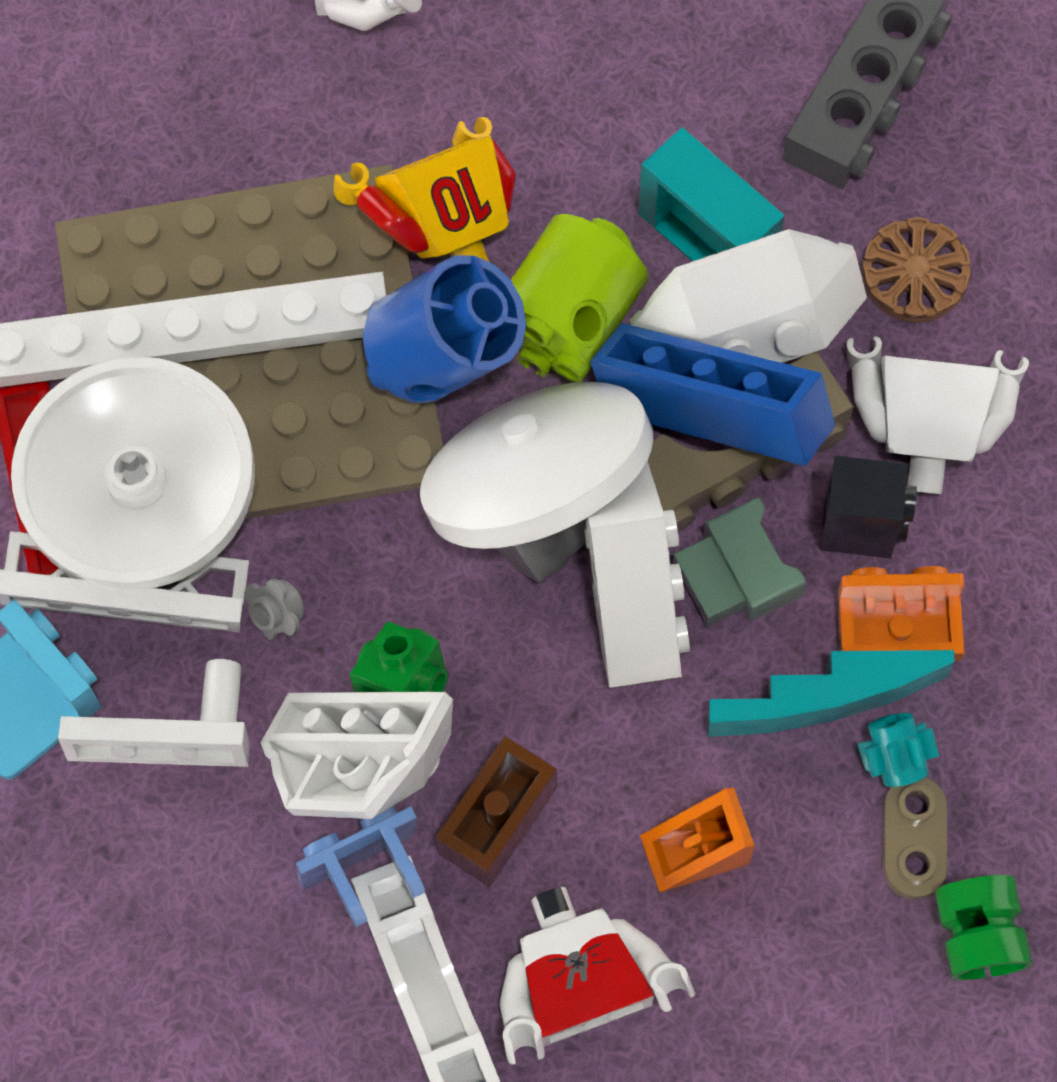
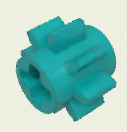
(898, 749)

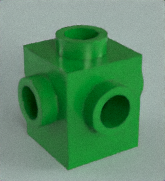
(400, 662)

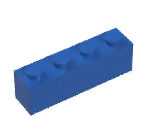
(719, 393)

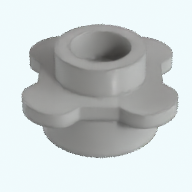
(274, 607)

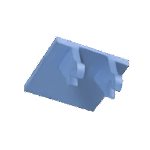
(330, 857)

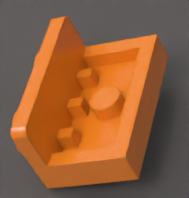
(901, 610)

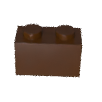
(497, 811)

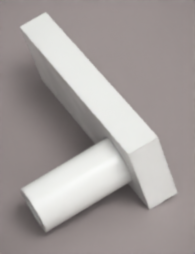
(209, 742)

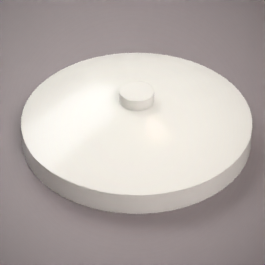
(536, 465)
(133, 473)

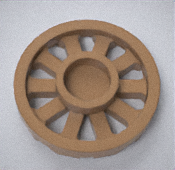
(916, 269)

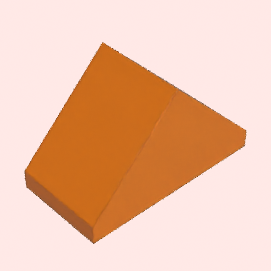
(699, 842)

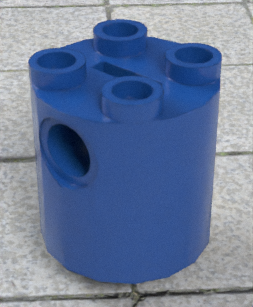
(443, 330)

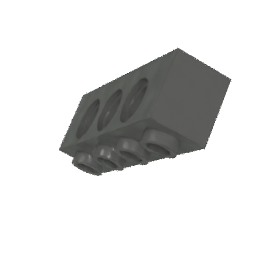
(836, 151)

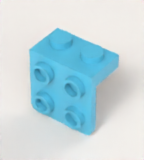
(36, 689)

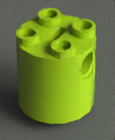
(575, 293)

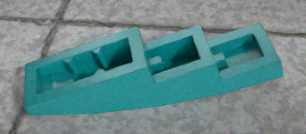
(852, 685)

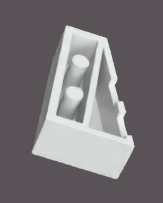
(637, 586)

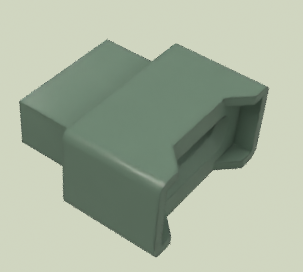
(737, 567)

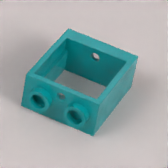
(701, 200)

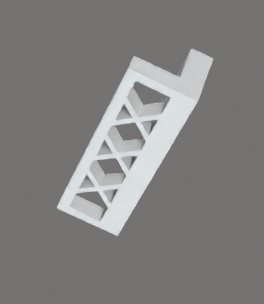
(145, 605)

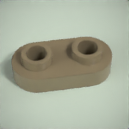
(917, 836)

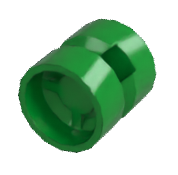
(997, 945)

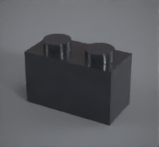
(867, 507)

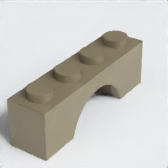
(695, 478)

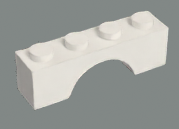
(423, 979)

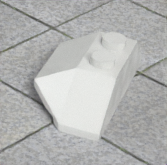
(761, 297)
(355, 749)

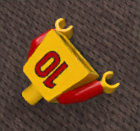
(440, 200)

